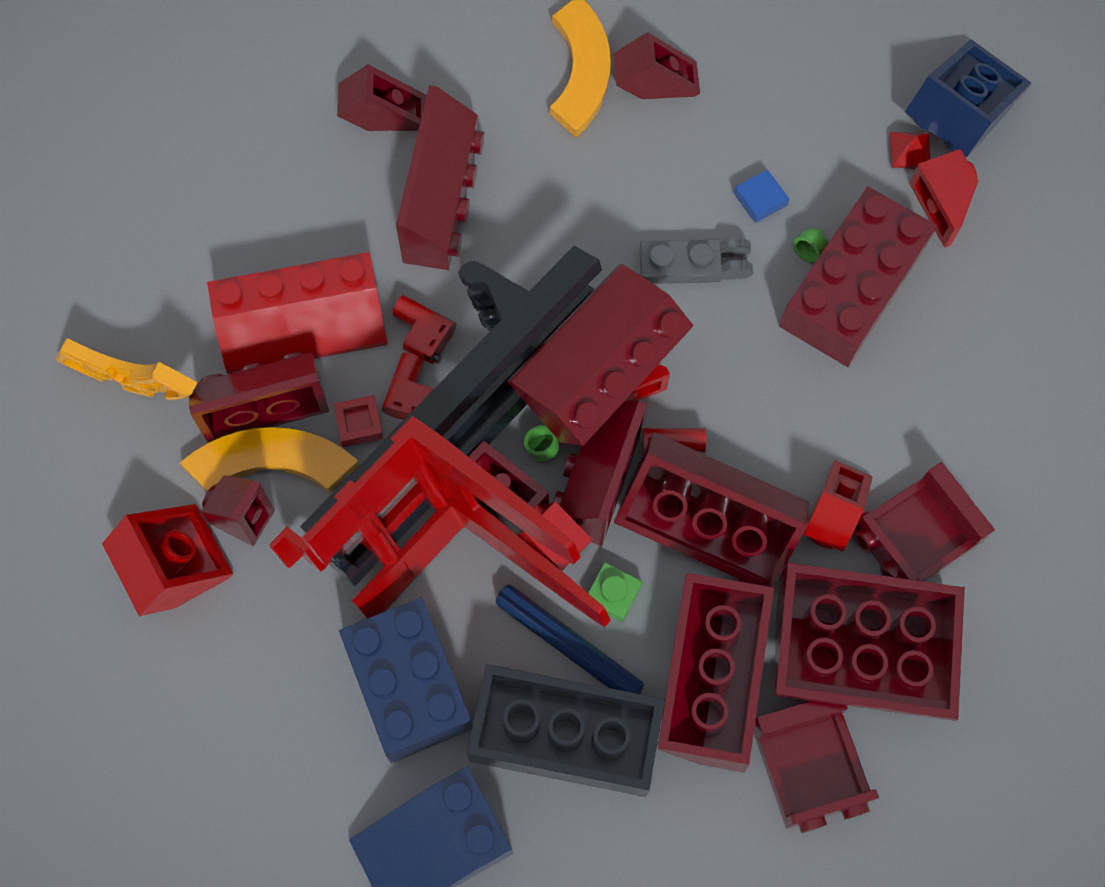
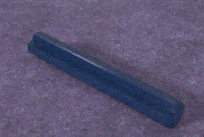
(567, 641)

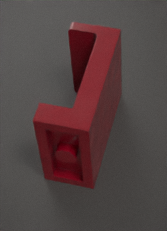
(923, 527)
(812, 764)

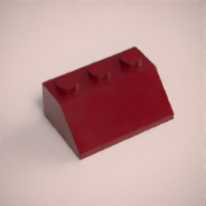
(258, 396)
(601, 470)

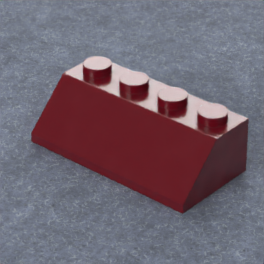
(439, 182)
(600, 355)
(712, 512)
(716, 672)

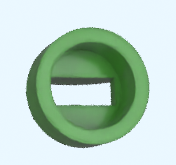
(809, 252)
(537, 440)

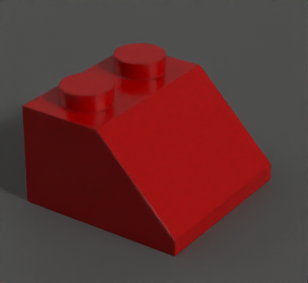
(165, 557)

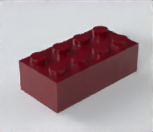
(857, 276)

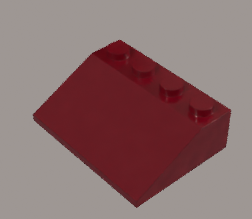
(869, 641)

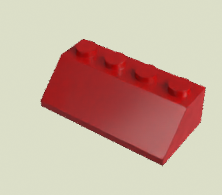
(297, 308)

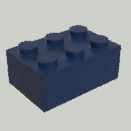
(406, 680)

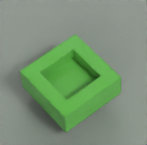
(615, 591)

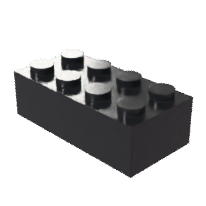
(566, 730)

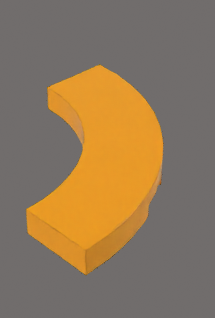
(590, 67)
(134, 378)
(274, 449)

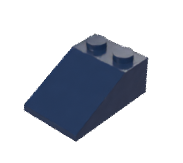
(966, 97)
(433, 838)

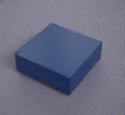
(761, 196)

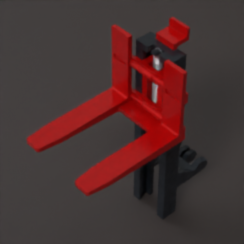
(429, 461)

